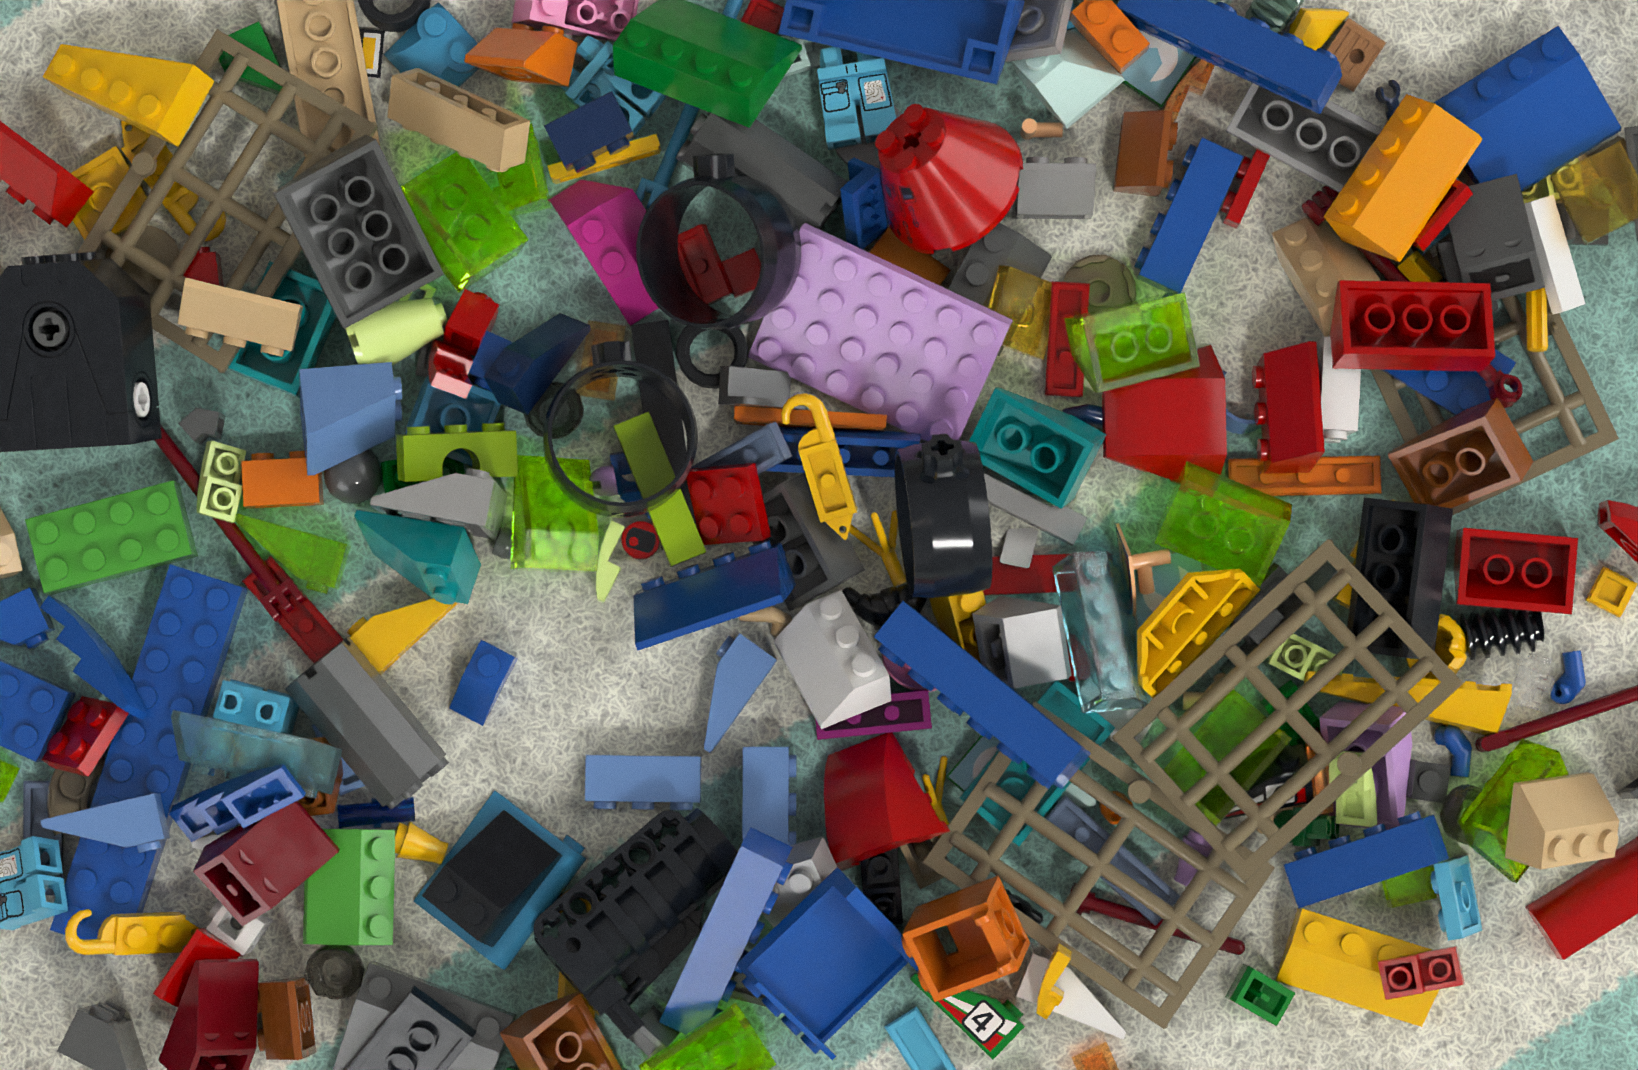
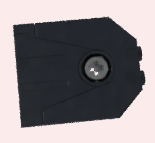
(75, 355)

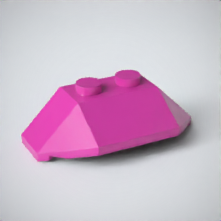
(606, 228)

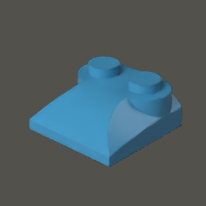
(436, 46)
(442, 408)

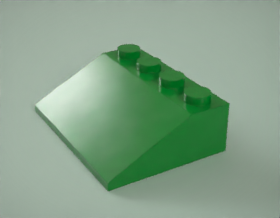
(703, 58)

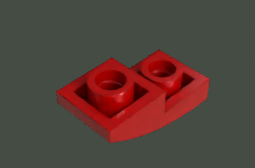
(1421, 972)

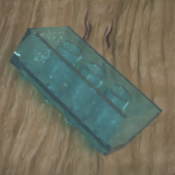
(1099, 631)
(243, 749)

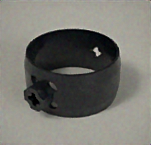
(658, 245)
(615, 360)
(943, 518)

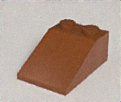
(1463, 457)
(286, 1019)

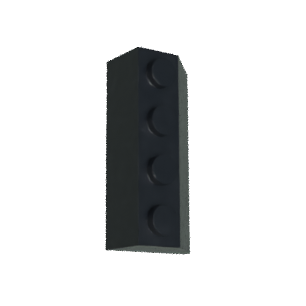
(1404, 559)

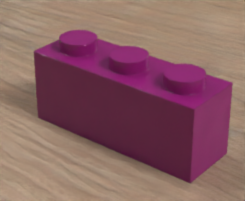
(903, 713)

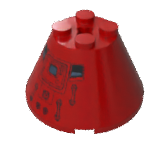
(946, 177)

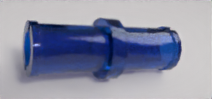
(374, 813)

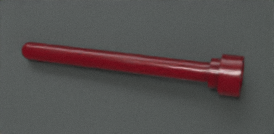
(1132, 916)

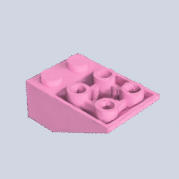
(577, 17)

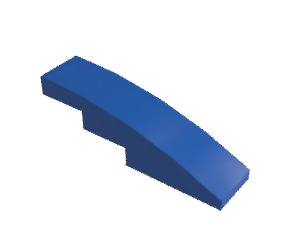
(98, 661)
(237, 802)

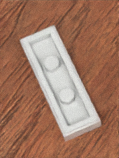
(1554, 255)

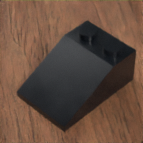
(492, 878)

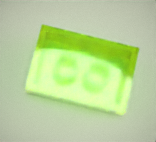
(463, 221)
(1223, 523)

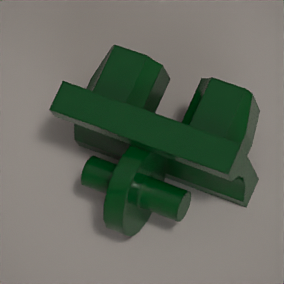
(1320, 828)

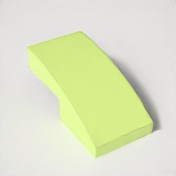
(607, 571)
(1358, 803)

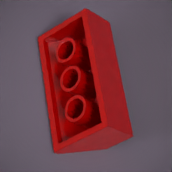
(1412, 326)

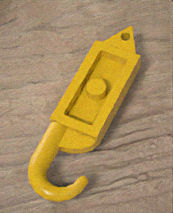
(179, 199)
(824, 466)
(132, 933)

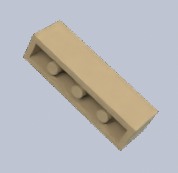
(458, 119)

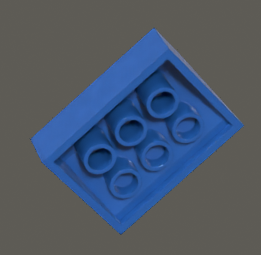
(1532, 112)
(711, 594)

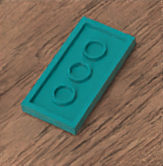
(1017, 782)

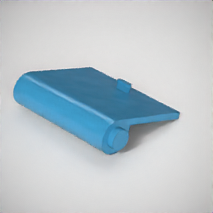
(544, 896)

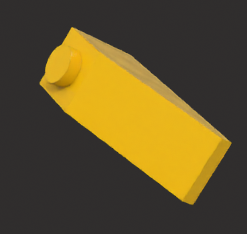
(392, 633)

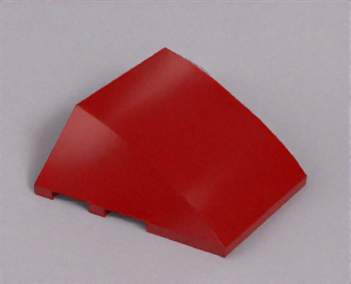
(1169, 421)
(874, 802)

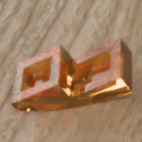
(1193, 81)

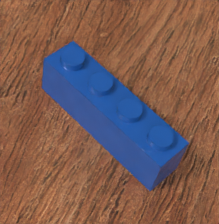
(1189, 217)
(861, 450)
(1366, 860)

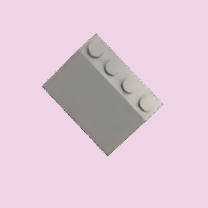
(454, 499)

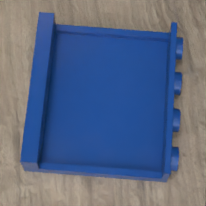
(825, 960)

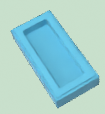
(918, 1042)

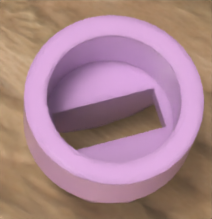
(607, 481)

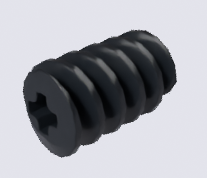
(1502, 631)

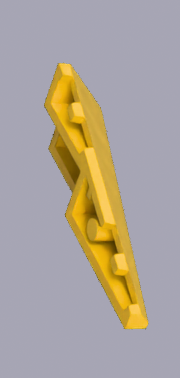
(1470, 707)

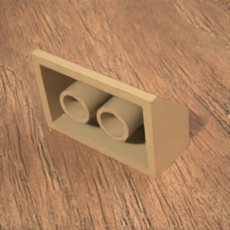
(1316, 262)
(239, 316)
(1560, 822)

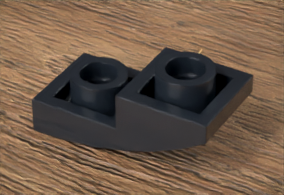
(882, 884)

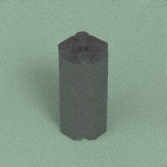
(762, 154)
(369, 722)

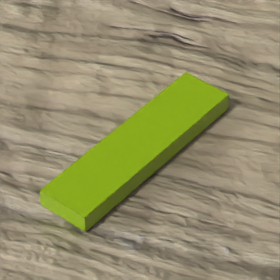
(652, 474)

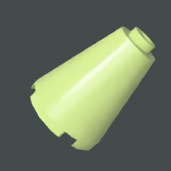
(396, 331)

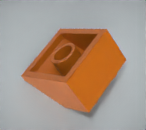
(526, 55)

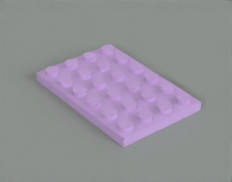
(881, 338)

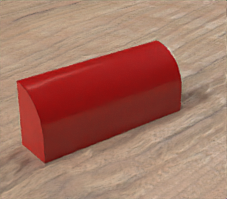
(1589, 903)

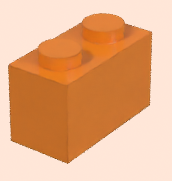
(1109, 32)
(279, 482)

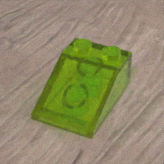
(547, 525)

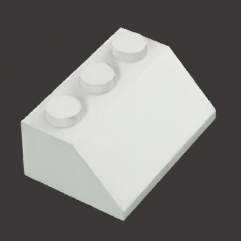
(833, 661)

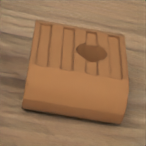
(1355, 51)

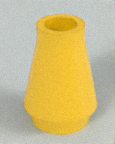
(418, 845)

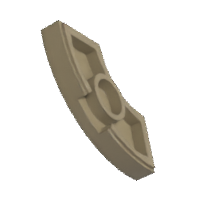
(70, 791)

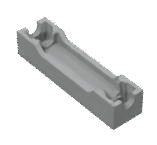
(1060, 523)

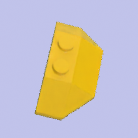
(1189, 624)

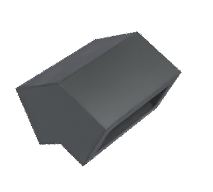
(202, 424)

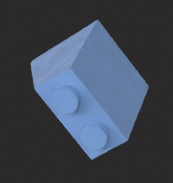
(347, 411)

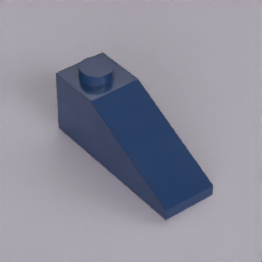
(534, 361)

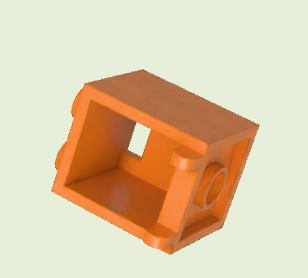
(985, 933)

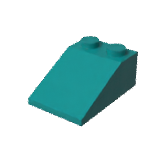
(1036, 445)
(426, 553)

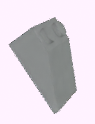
(811, 865)

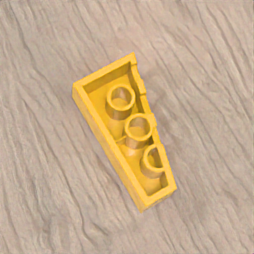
(136, 89)

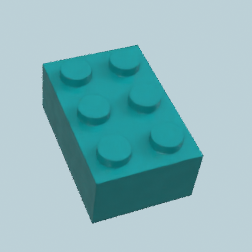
(312, 334)

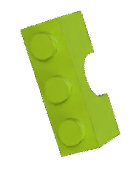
(423, 453)

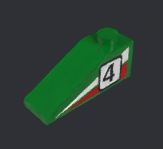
(981, 1018)

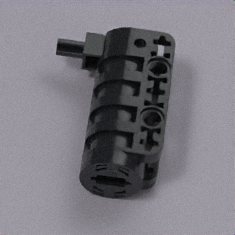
(635, 911)

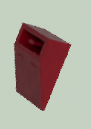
(264, 862)
(215, 1018)

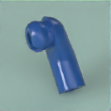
(1571, 681)
(1458, 745)

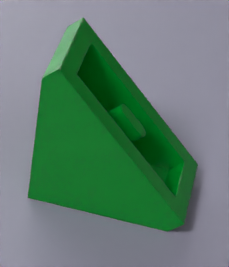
(1260, 994)

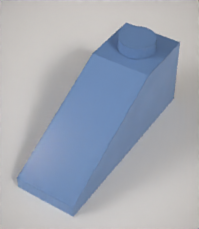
(736, 680)
(122, 823)

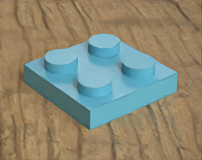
(1457, 897)

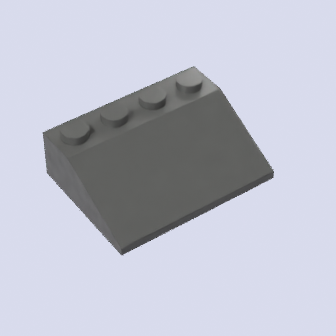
(357, 231)
(384, 990)

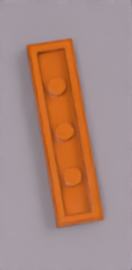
(803, 418)
(1328, 477)

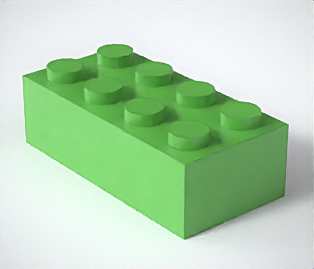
(111, 537)

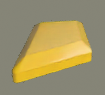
(1317, 25)

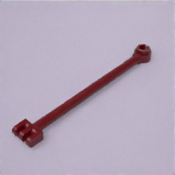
(1495, 380)
(276, 590)
(1557, 719)

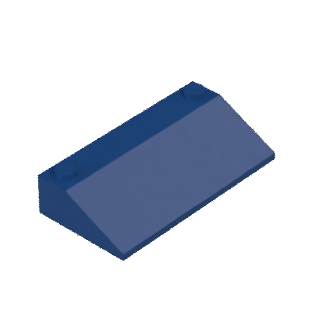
(938, 35)

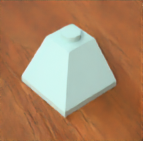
(1071, 80)

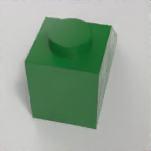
(257, 40)

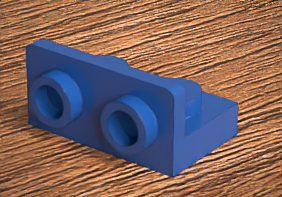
(863, 204)

